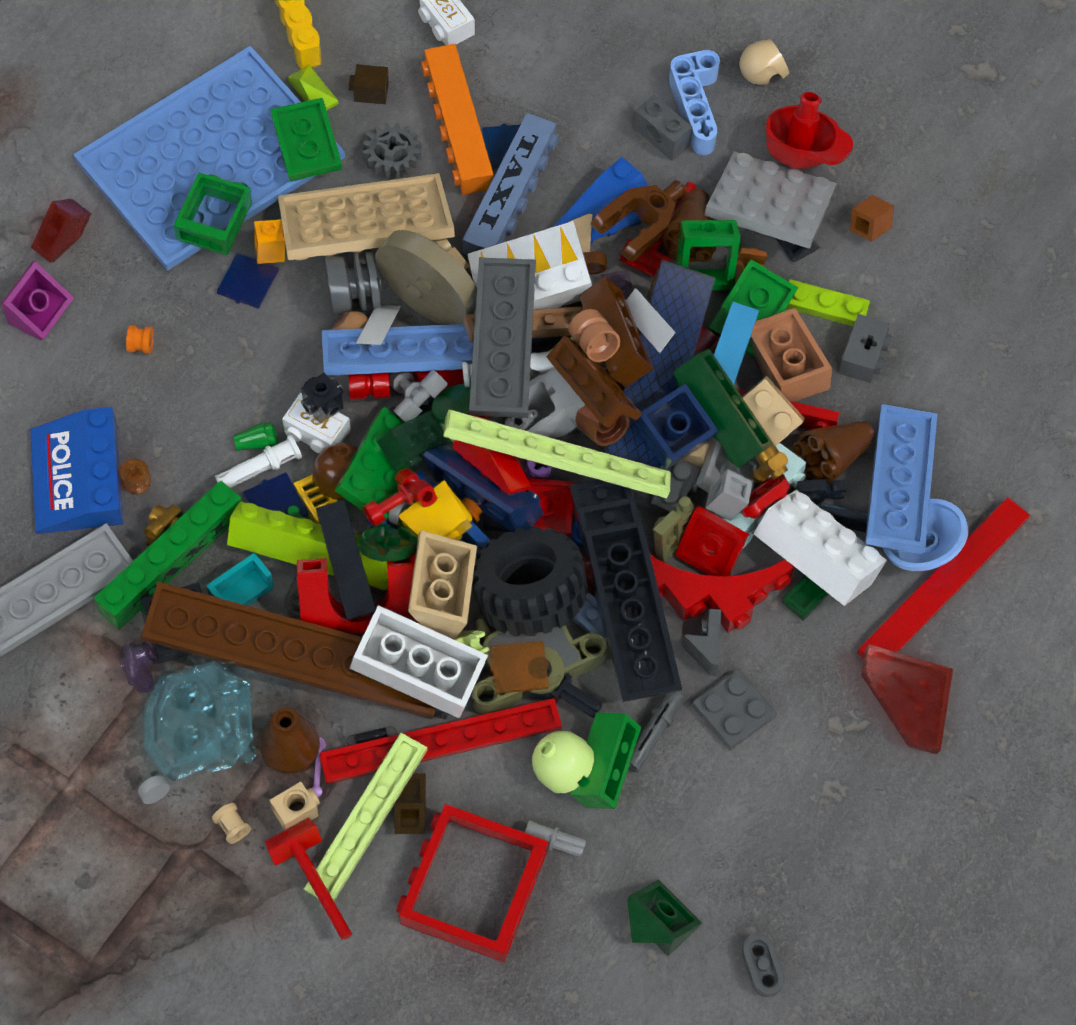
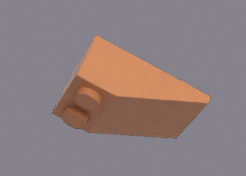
(790, 355)

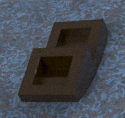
(411, 806)

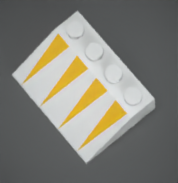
(559, 264)

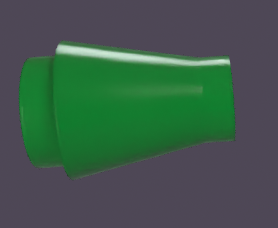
(256, 437)

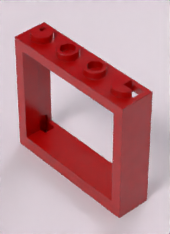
(493, 949)

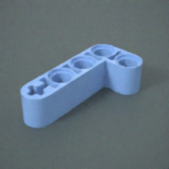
(687, 77)

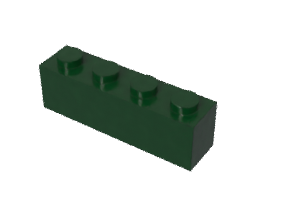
(737, 426)

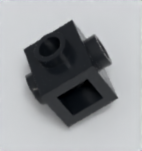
(322, 397)

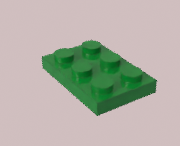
(306, 139)
(759, 290)

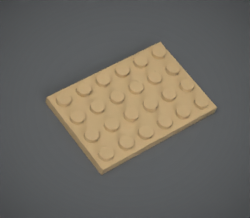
(363, 215)

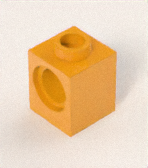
(269, 241)

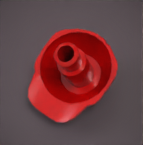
(806, 137)

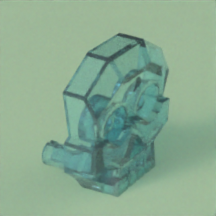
(216, 717)

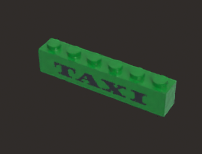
(168, 555)

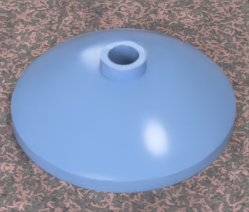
(945, 539)

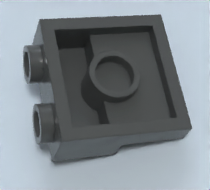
(682, 484)

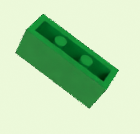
(613, 744)

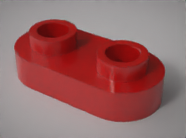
(765, 495)

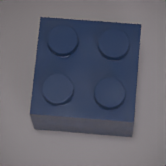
(675, 426)

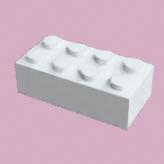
(820, 547)
(418, 661)

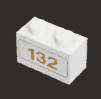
(448, 20)
(308, 430)

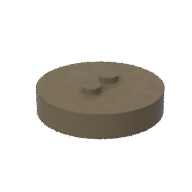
(426, 277)

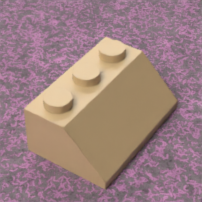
(442, 583)

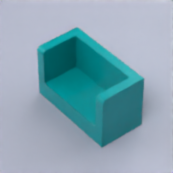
(243, 582)

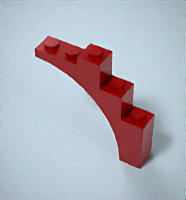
(733, 595)

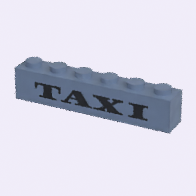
(512, 184)

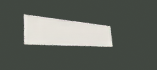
(649, 321)
(378, 325)

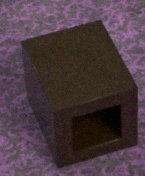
(370, 84)

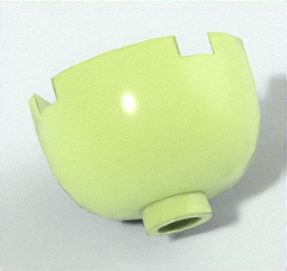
(562, 761)

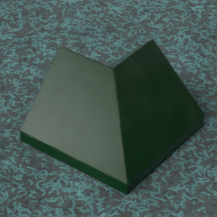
(660, 918)

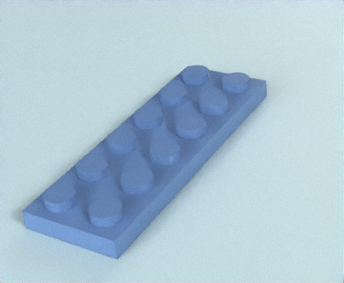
(401, 350)
(901, 479)

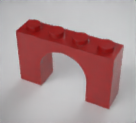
(322, 609)

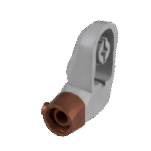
(557, 410)

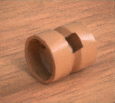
(594, 335)

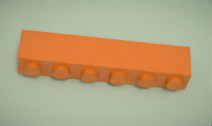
(458, 119)

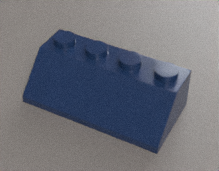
(465, 480)

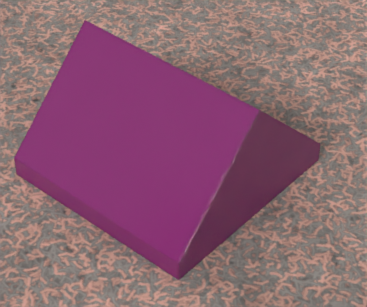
(36, 302)

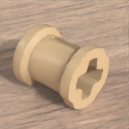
(231, 823)

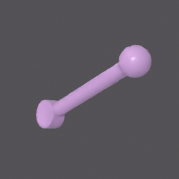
(316, 788)

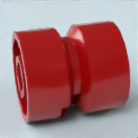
(369, 384)

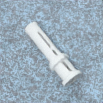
(270, 458)

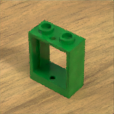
(722, 233)
(205, 236)

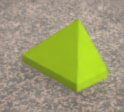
(311, 87)

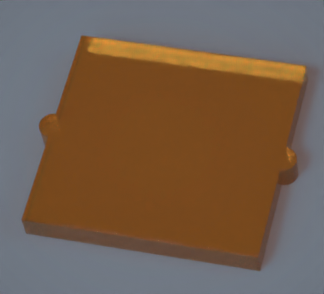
(519, 667)

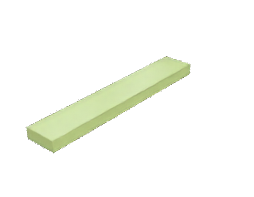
(369, 814)

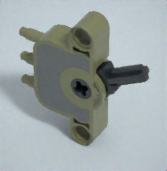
(566, 661)

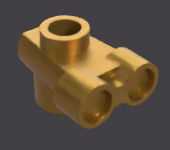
(771, 463)
(160, 520)

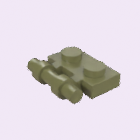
(670, 529)

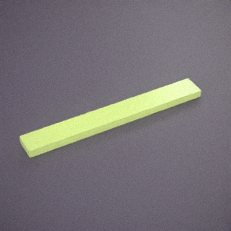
(557, 453)

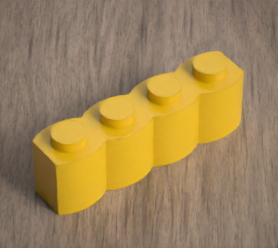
(300, 32)

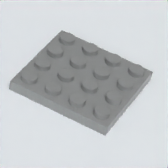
(771, 199)

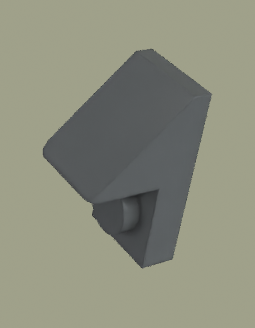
(706, 647)

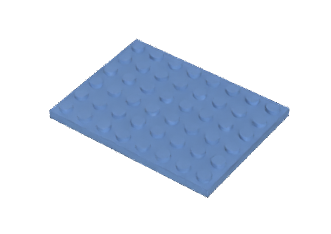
(206, 127)

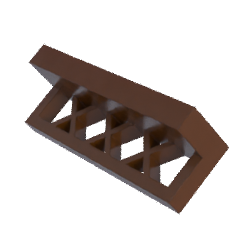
(591, 383)

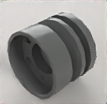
(352, 282)

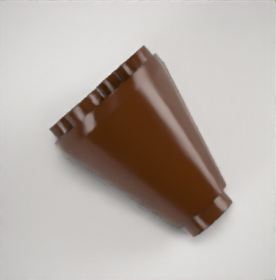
(691, 208)
(832, 448)
(289, 742)

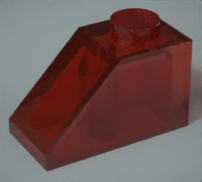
(60, 228)

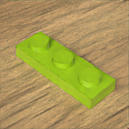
(827, 303)

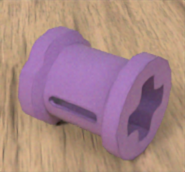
(542, 473)

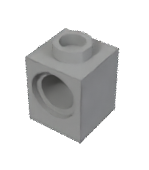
(729, 494)

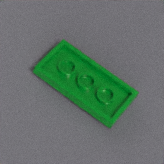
(369, 472)

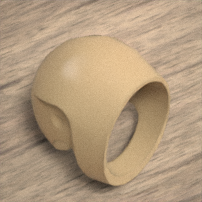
(761, 62)

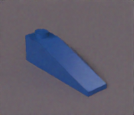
(602, 192)

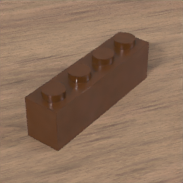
(631, 358)

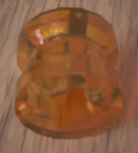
(138, 483)

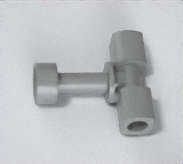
(415, 392)

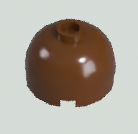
(330, 467)

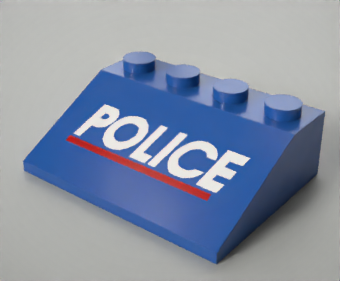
(77, 472)

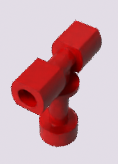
(409, 489)

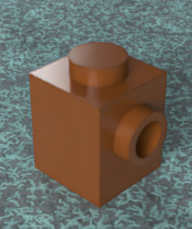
(872, 218)

